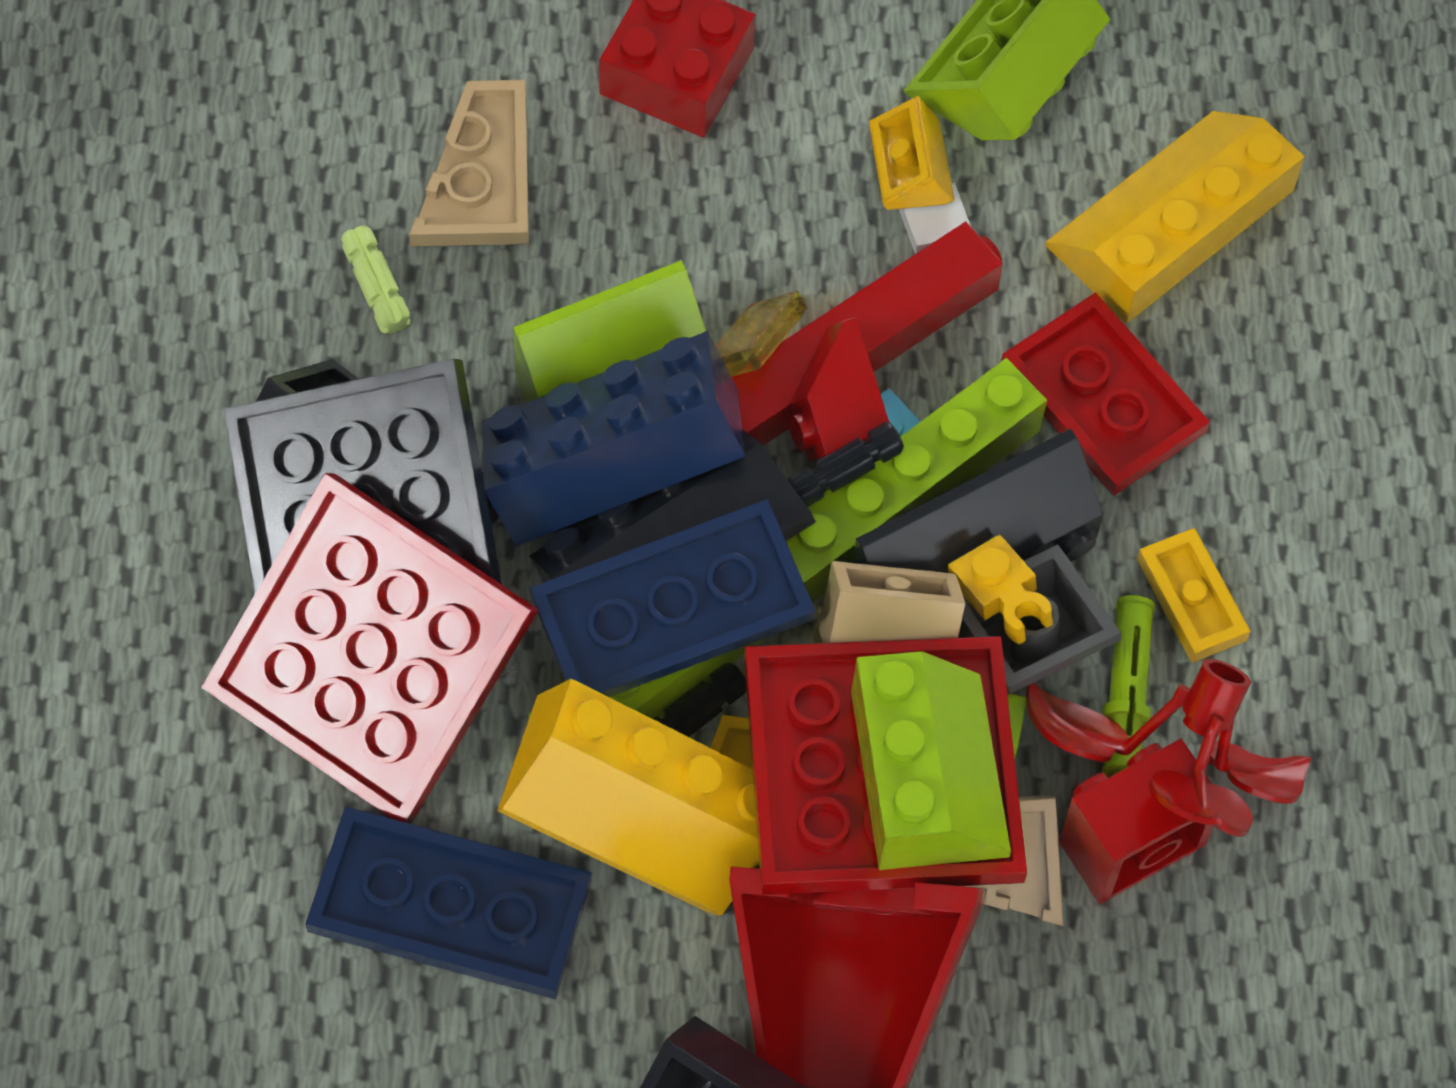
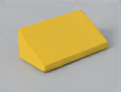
(911, 157)

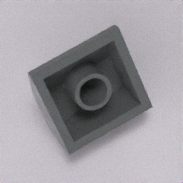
(1077, 628)

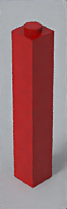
(891, 315)

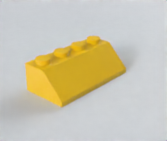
(1178, 210)
(634, 795)

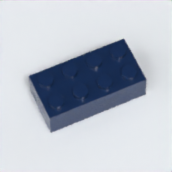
(611, 438)

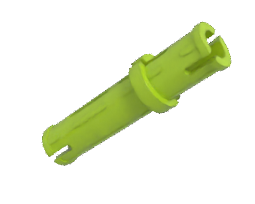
(1130, 672)

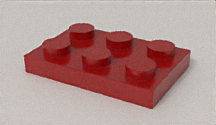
(1108, 393)

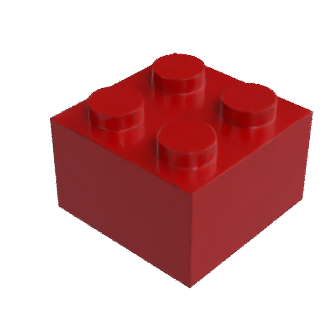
(677, 59)
(1121, 832)

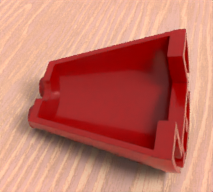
(849, 978)

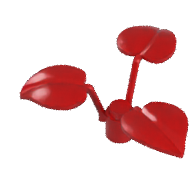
(1208, 711)

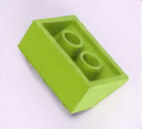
(1006, 62)
(605, 330)
(927, 761)

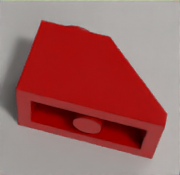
(836, 395)

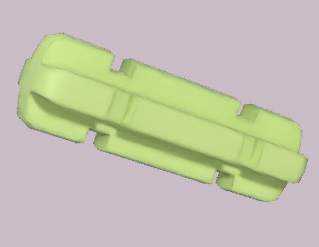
(375, 280)

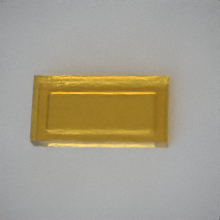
(760, 332)

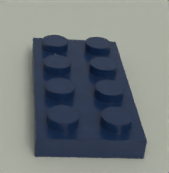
(674, 602)
(449, 902)

